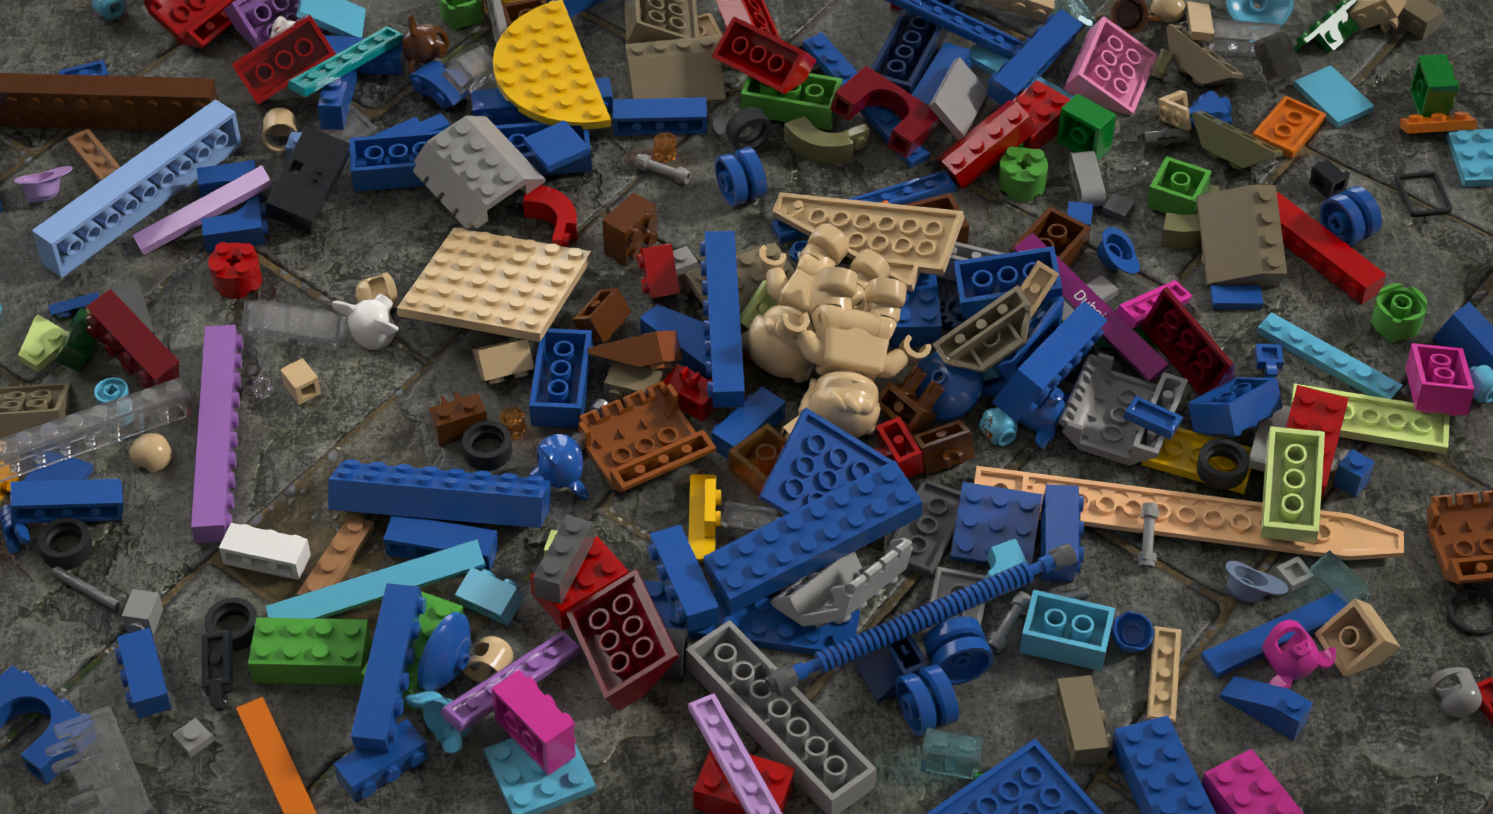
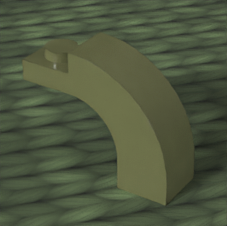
(824, 146)
(1182, 230)

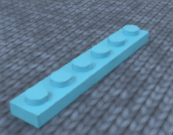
(1328, 358)

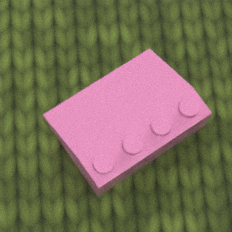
(1111, 68)

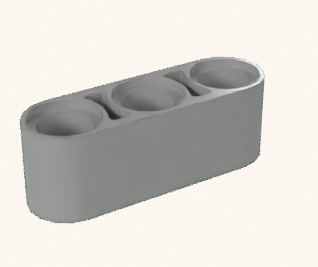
(1087, 178)

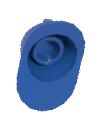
(1117, 251)

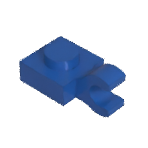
(1269, 358)

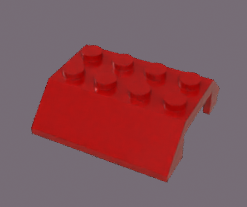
(191, 21)

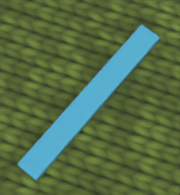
(371, 587)

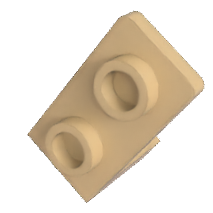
(1174, 110)

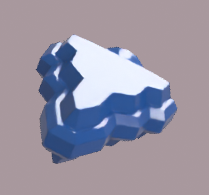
(1214, 106)

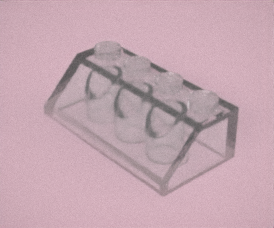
(295, 322)

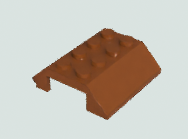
(642, 438)
(1462, 535)

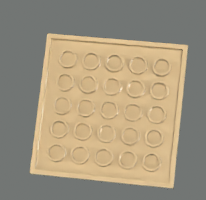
(495, 284)

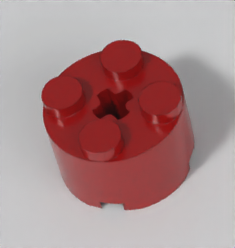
(235, 269)

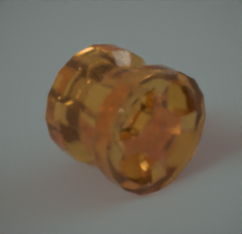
(665, 147)
(514, 421)

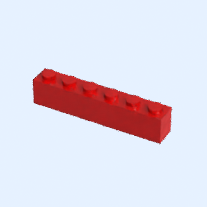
(1328, 253)

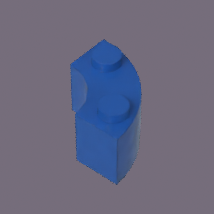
(430, 82)

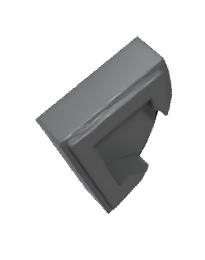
(719, 126)

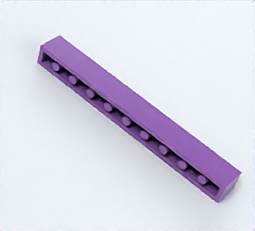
(216, 434)

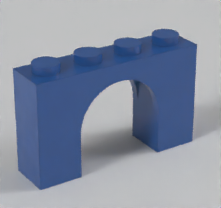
(239, 227)
(22, 695)

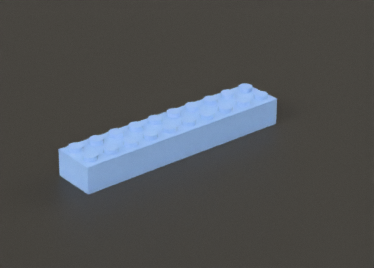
(136, 188)

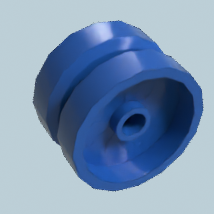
(740, 176)
(1351, 215)
(959, 649)
(927, 699)

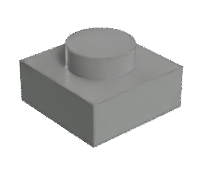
(684, 260)
(1294, 574)
(193, 737)

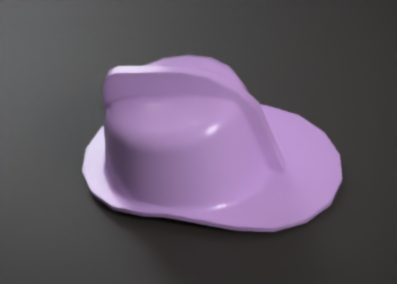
(42, 185)

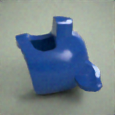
(1046, 417)
(562, 463)

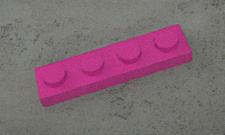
(1137, 309)

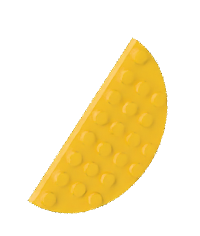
(546, 71)

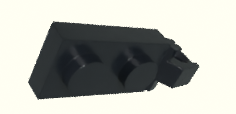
(217, 667)

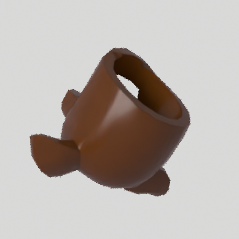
(1130, 15)
(422, 44)

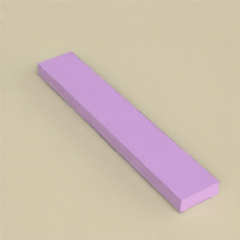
(205, 207)
(732, 756)

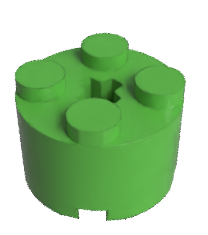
(461, 12)
(1023, 173)
(1399, 312)

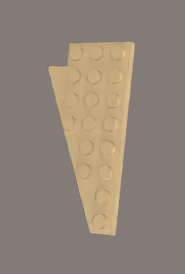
(905, 236)

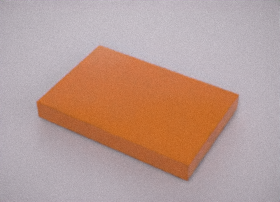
(1289, 126)

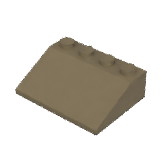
(660, 20)
(675, 69)
(1242, 236)
(32, 406)

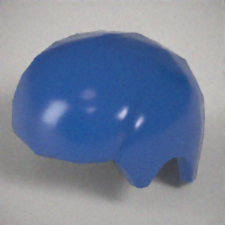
(1132, 632)

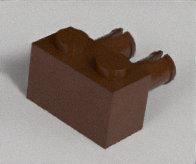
(902, 401)

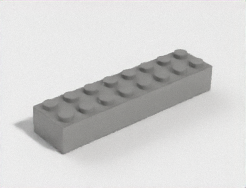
(783, 725)

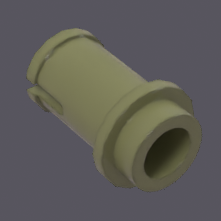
(1162, 64)

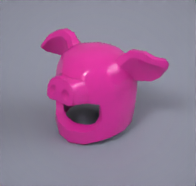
(1297, 656)

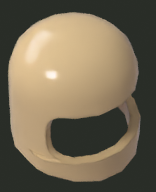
(278, 123)
(371, 287)
(491, 653)

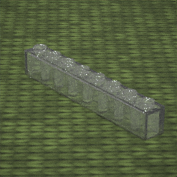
(93, 428)

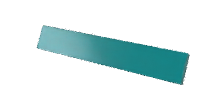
(345, 61)

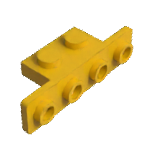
(703, 514)

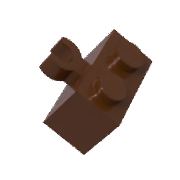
(603, 314)
(454, 417)
(945, 446)

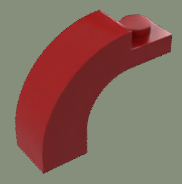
(555, 208)

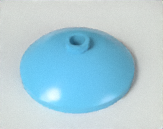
(1270, 12)

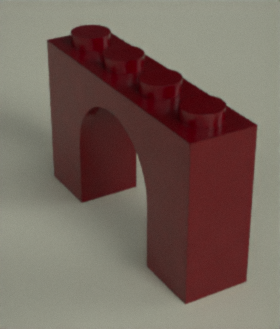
(872, 89)

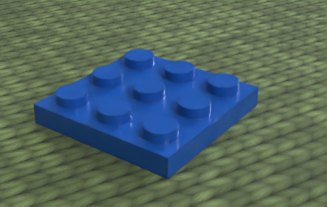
(993, 517)

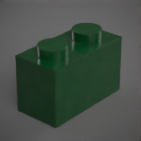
(76, 343)

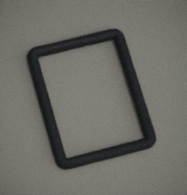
(1425, 212)

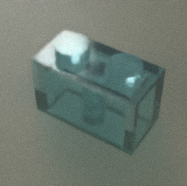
(951, 753)

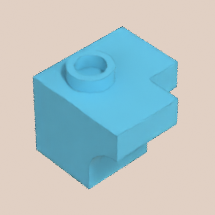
(1004, 556)

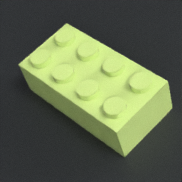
(1292, 485)

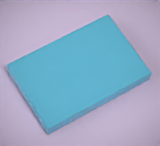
(334, 16)
(1333, 96)

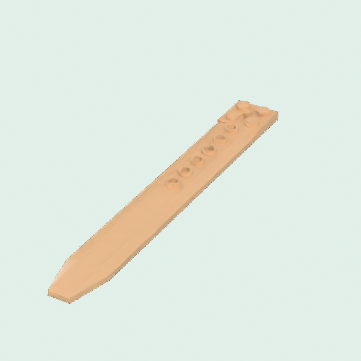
(1205, 517)

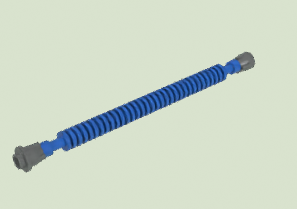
(919, 619)

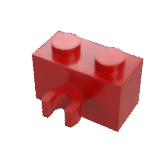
(658, 271)
(691, 392)
(899, 445)

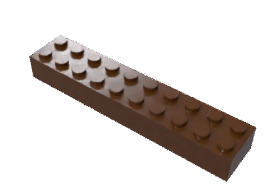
(101, 101)

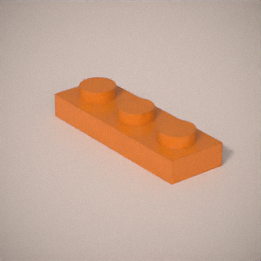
(1438, 122)

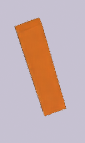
(274, 758)

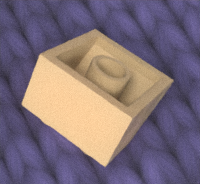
(504, 359)
(1358, 637)

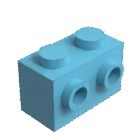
(489, 595)

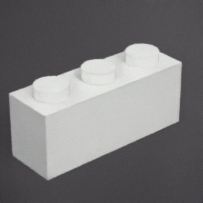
(265, 551)

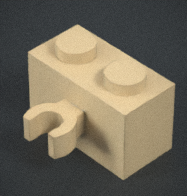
(1373, 12)

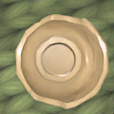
(1168, 10)
(151, 452)

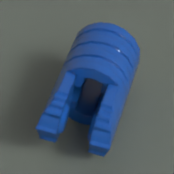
(13, 532)

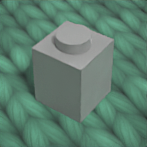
(142, 611)

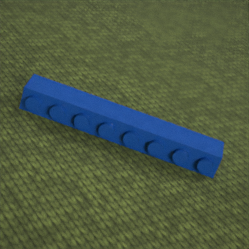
(723, 319)

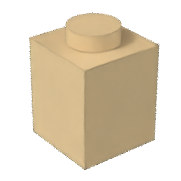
(300, 381)

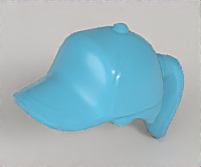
(445, 733)

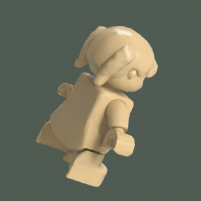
(824, 249)
(850, 347)

